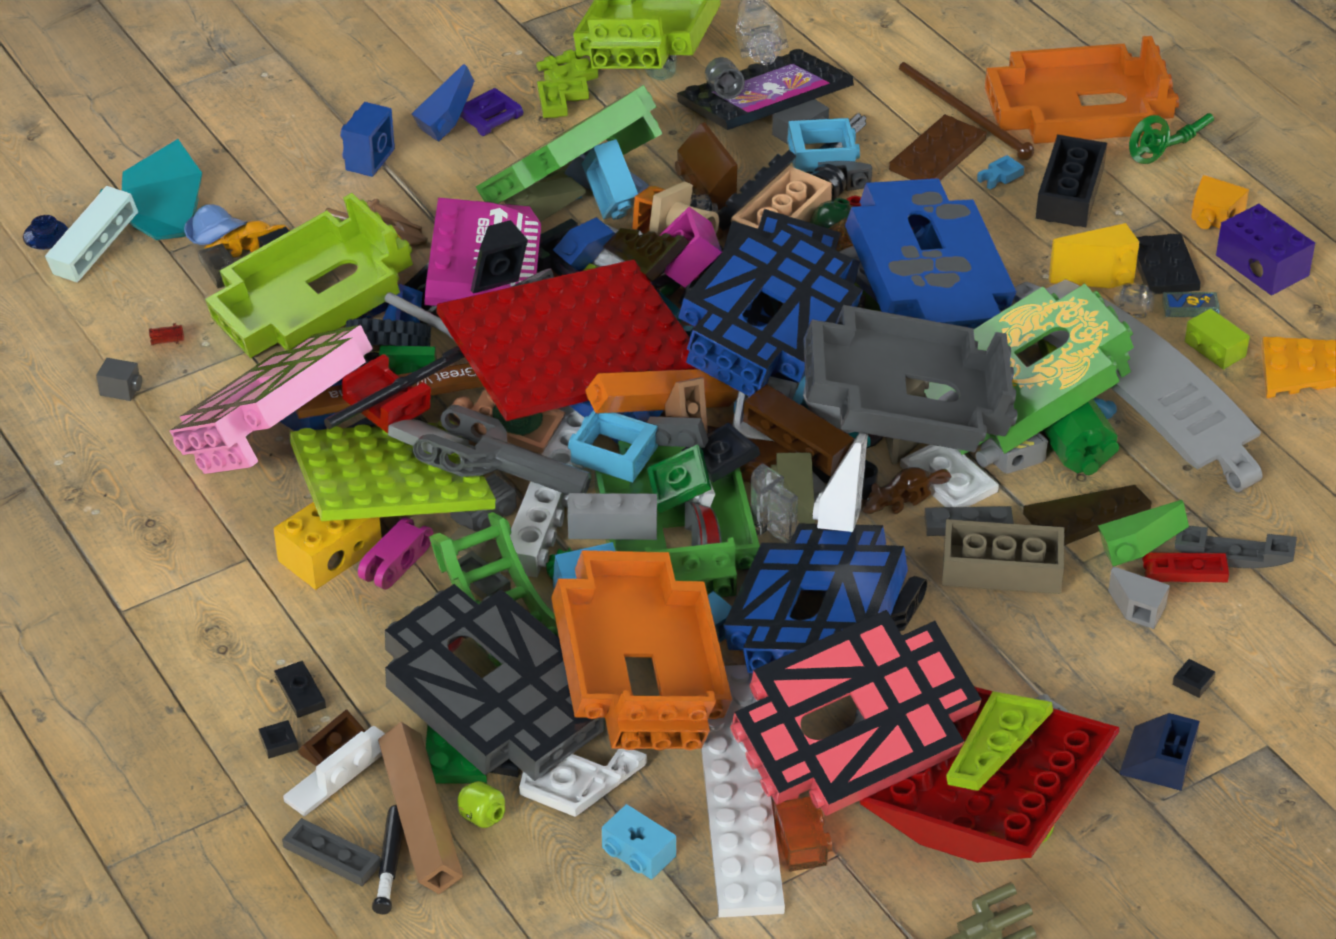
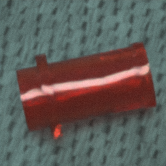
(166, 334)

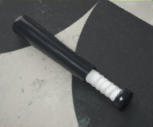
(389, 859)

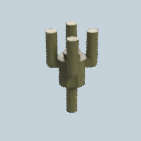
(990, 924)

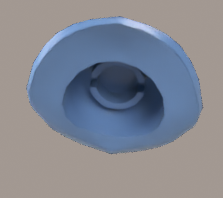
(210, 224)

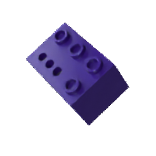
(1265, 238)

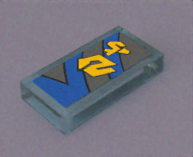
(1189, 303)

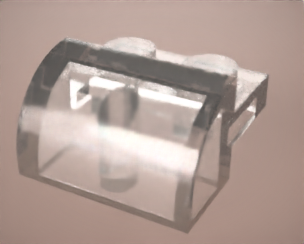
(772, 505)

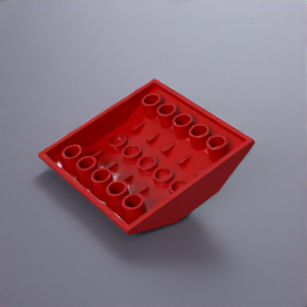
(1014, 807)

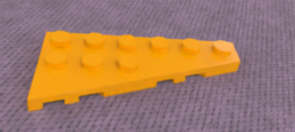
(1298, 364)

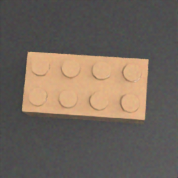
(790, 194)

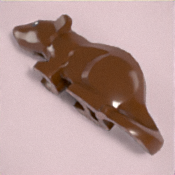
(906, 486)

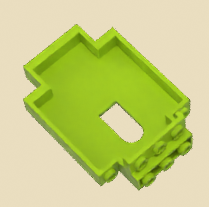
(642, 31)
(269, 290)

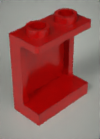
(399, 407)

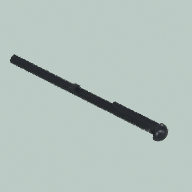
(449, 357)

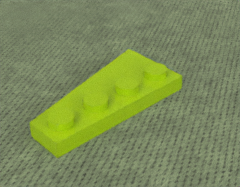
(995, 736)

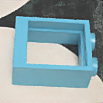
(821, 131)
(610, 180)
(620, 427)

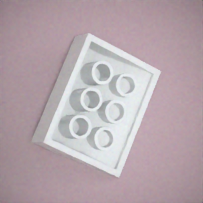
(840, 501)

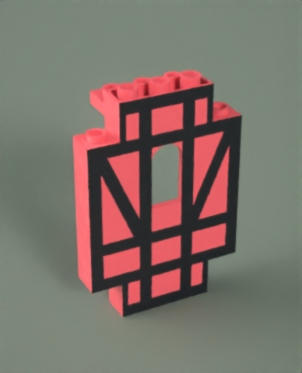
(901, 684)

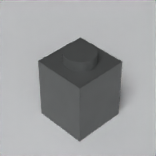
(118, 379)

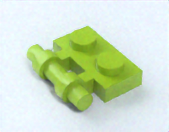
(574, 67)

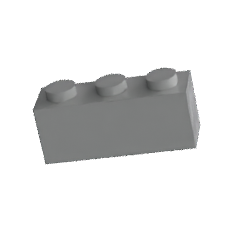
(612, 516)

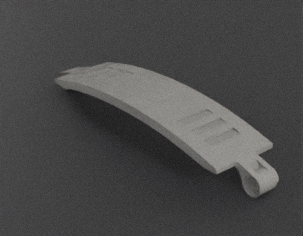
(1176, 399)

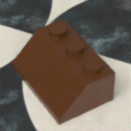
(707, 166)

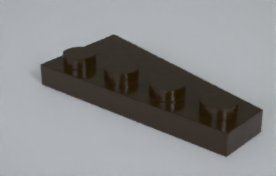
(649, 250)
(1084, 512)

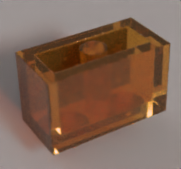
(802, 834)

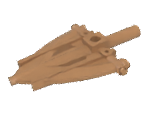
(402, 226)

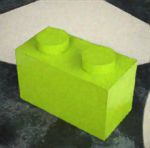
(1216, 338)

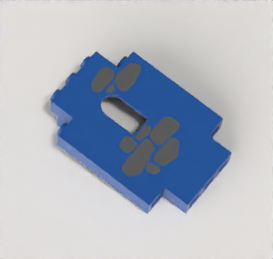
(948, 285)

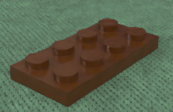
(938, 150)

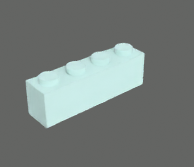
(91, 234)

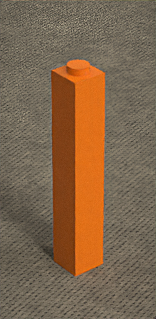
(651, 390)

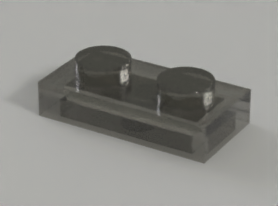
(214, 260)

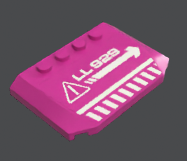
(457, 241)

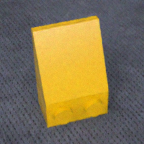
(1095, 257)

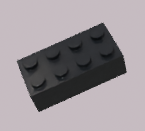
(1071, 181)

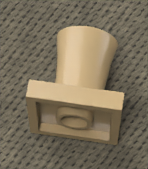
(671, 204)

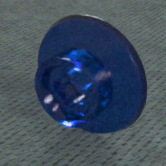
(44, 232)

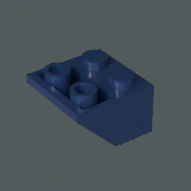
(1161, 750)

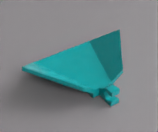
(164, 191)

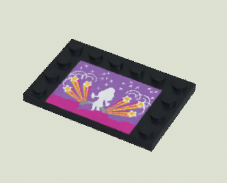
(768, 89)

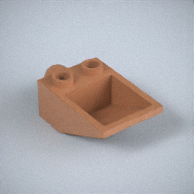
(534, 441)

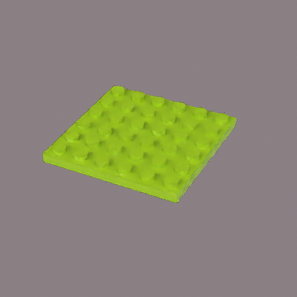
(374, 475)

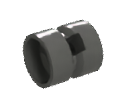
(724, 78)

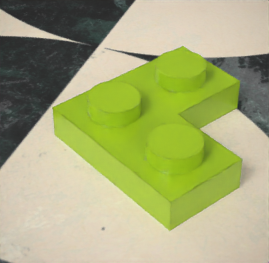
(555, 93)

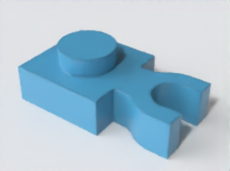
(1002, 170)

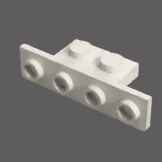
(335, 771)

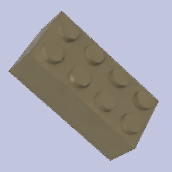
(1003, 556)

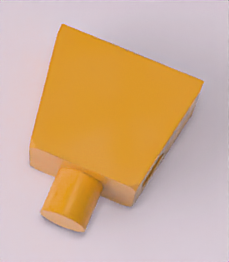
(1217, 202)

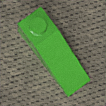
(1142, 532)

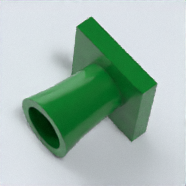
(408, 358)

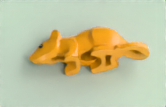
(245, 237)

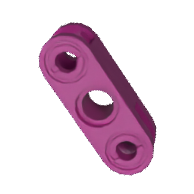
(395, 553)

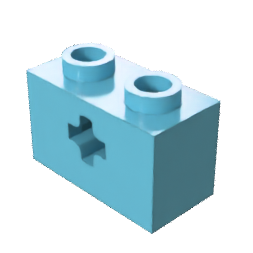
(638, 842)

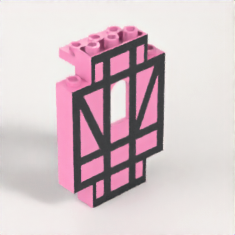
(265, 396)

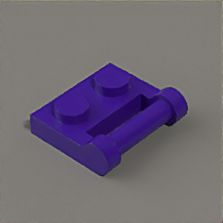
(487, 105)

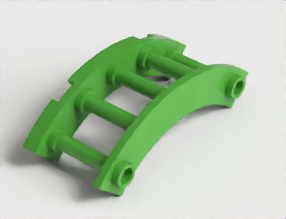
(447, 550)

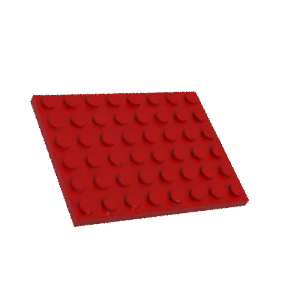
(552, 336)

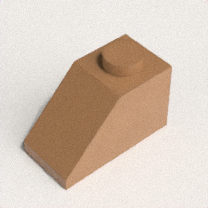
(688, 400)

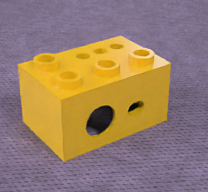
(308, 543)

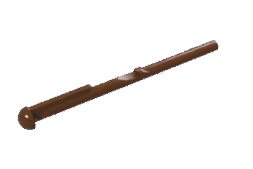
(1025, 150)

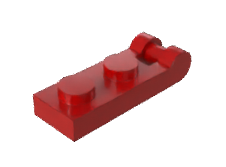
(1186, 567)

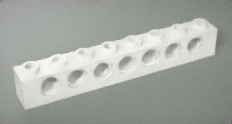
(544, 507)

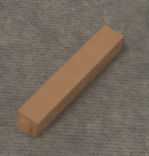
(420, 808)

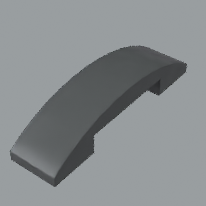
(1239, 553)

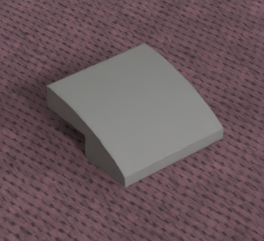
(411, 430)

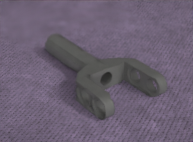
(495, 453)

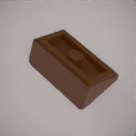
(331, 738)

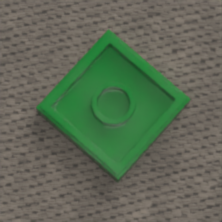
(679, 478)

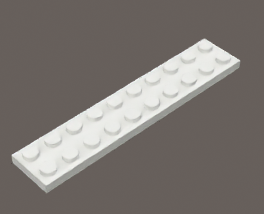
(739, 817)

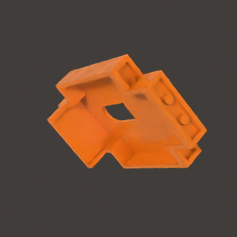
(1044, 85)
(636, 609)

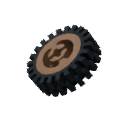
(393, 332)

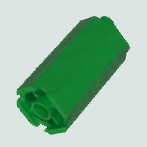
(1083, 439)

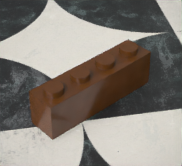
(796, 428)

